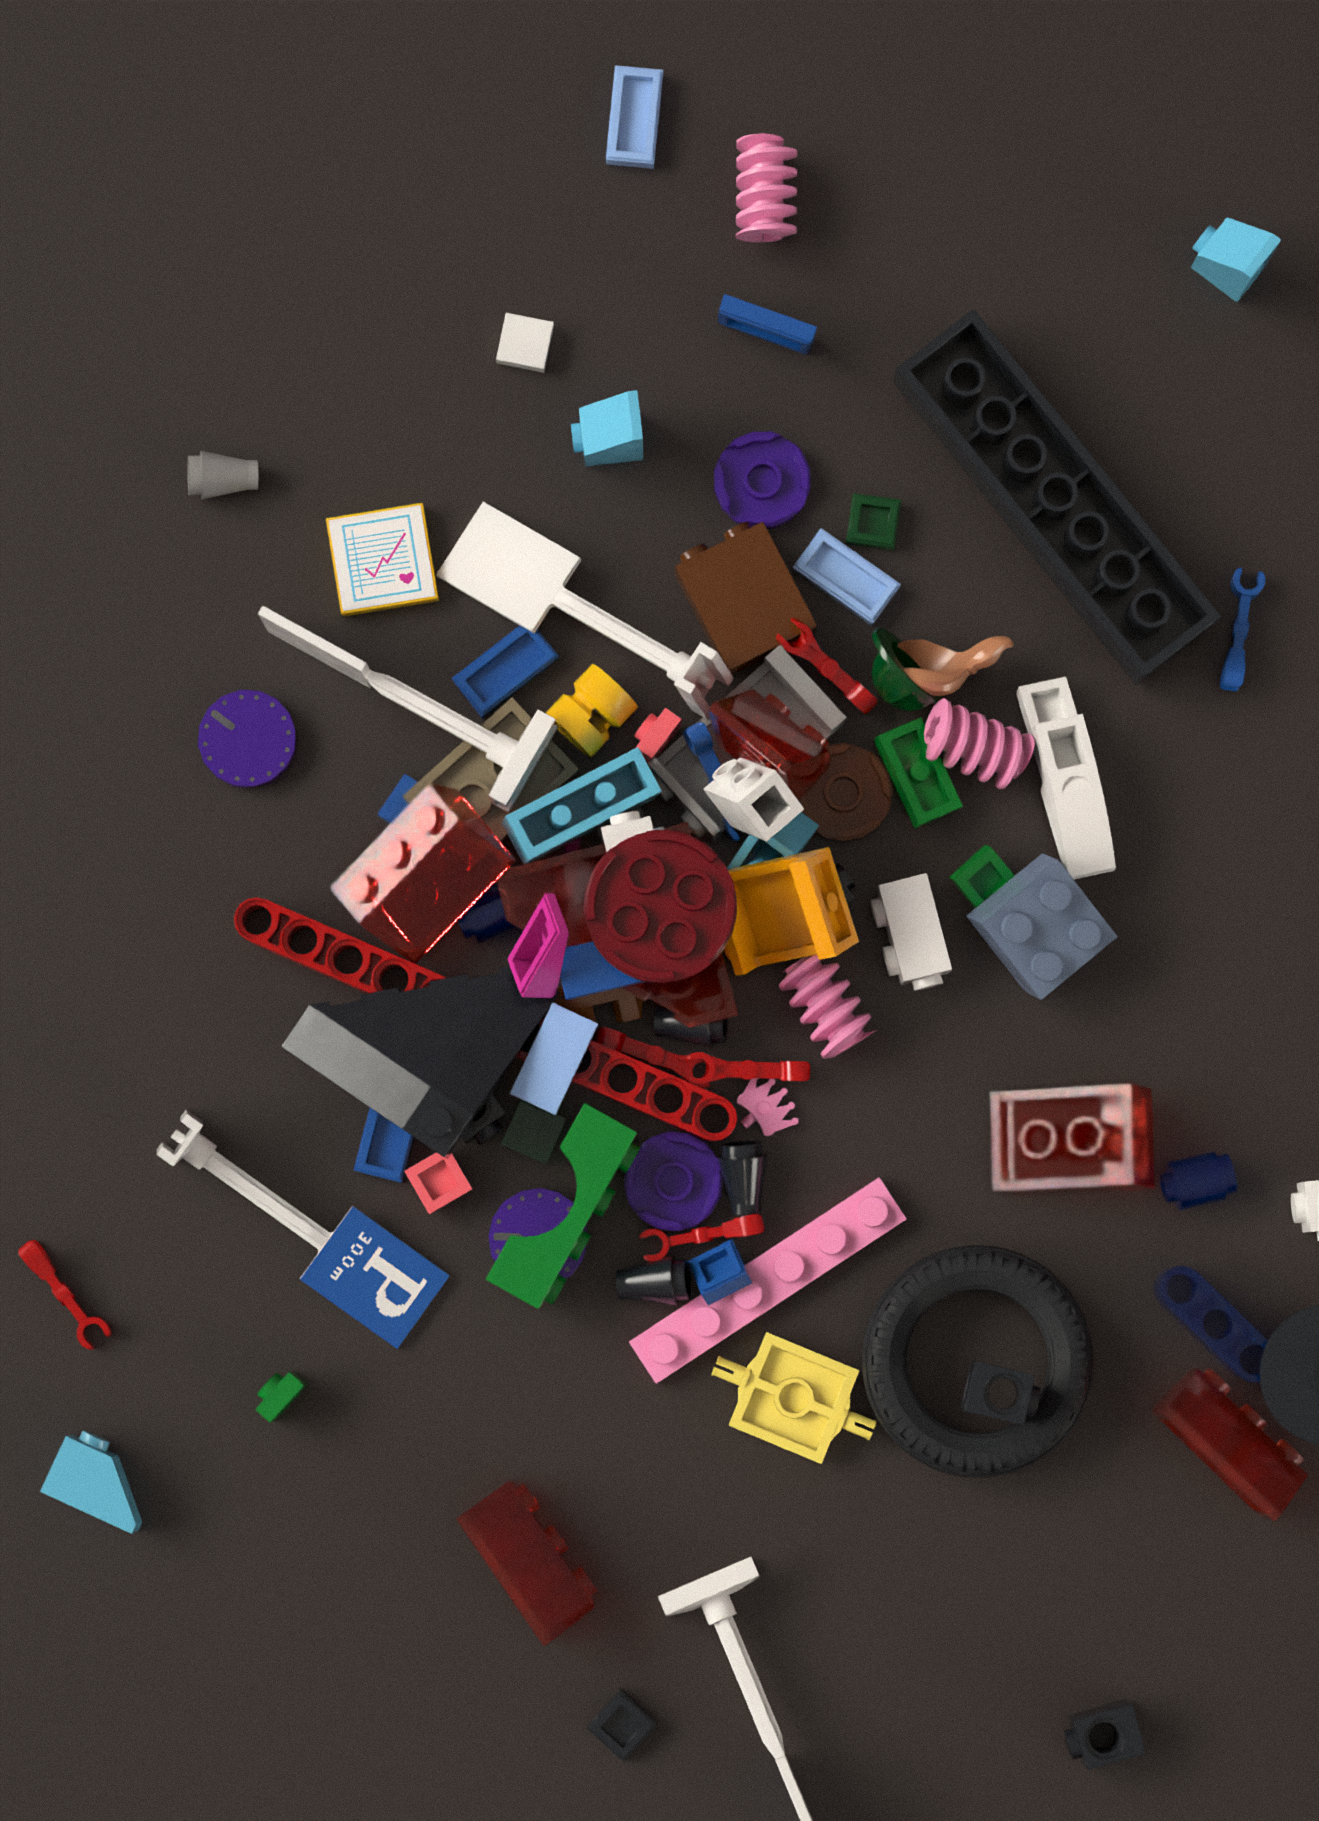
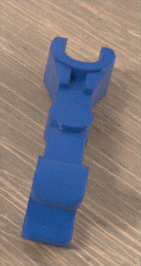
(1234, 664)
(701, 744)

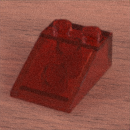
(764, 734)
(1072, 1139)

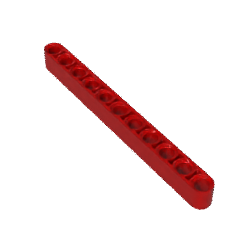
(369, 980)

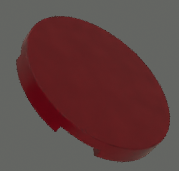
(660, 906)

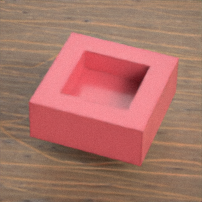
(657, 733)
(438, 1181)

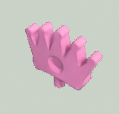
(764, 1109)

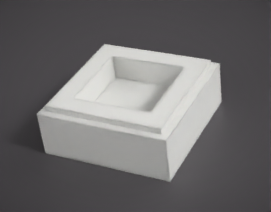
(525, 342)

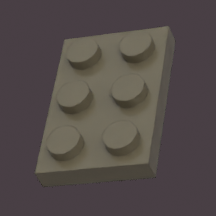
(475, 775)

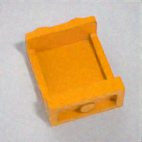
(789, 911)

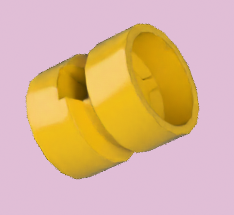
(592, 710)

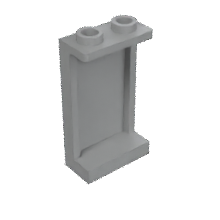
(681, 772)

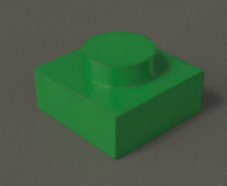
(981, 876)
(279, 1394)

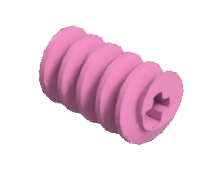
(764, 188)
(977, 743)
(825, 1005)

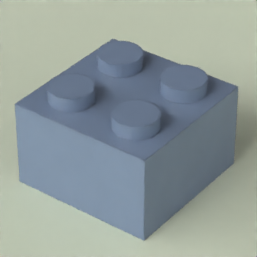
(1041, 926)

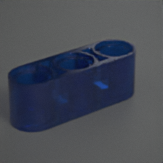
(1193, 1311)

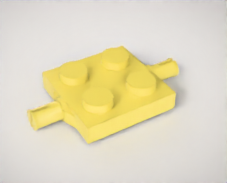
(793, 1398)

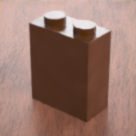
(742, 595)

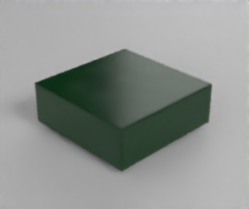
(873, 521)

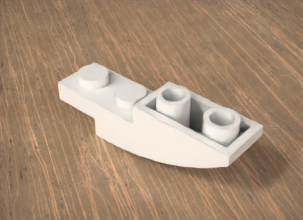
(1069, 778)

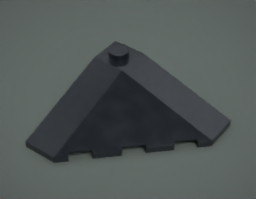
(422, 1052)

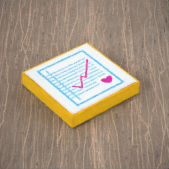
(382, 559)

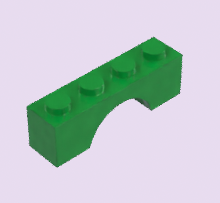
(532, 1264)

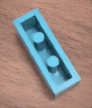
(581, 806)

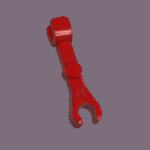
(807, 648)
(652, 1054)
(747, 1069)
(738, 1227)
(40, 1263)

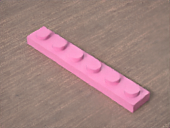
(774, 1278)

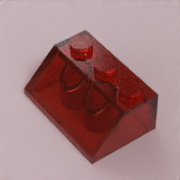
(423, 872)
(1232, 1442)
(529, 1560)

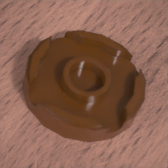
(849, 795)

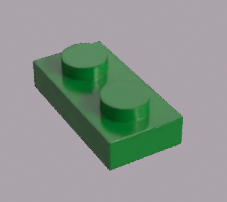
(919, 782)

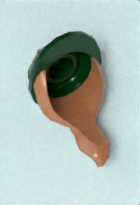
(921, 672)

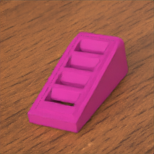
(540, 951)

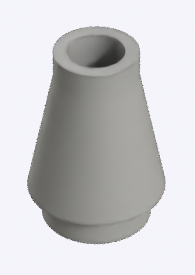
(220, 475)

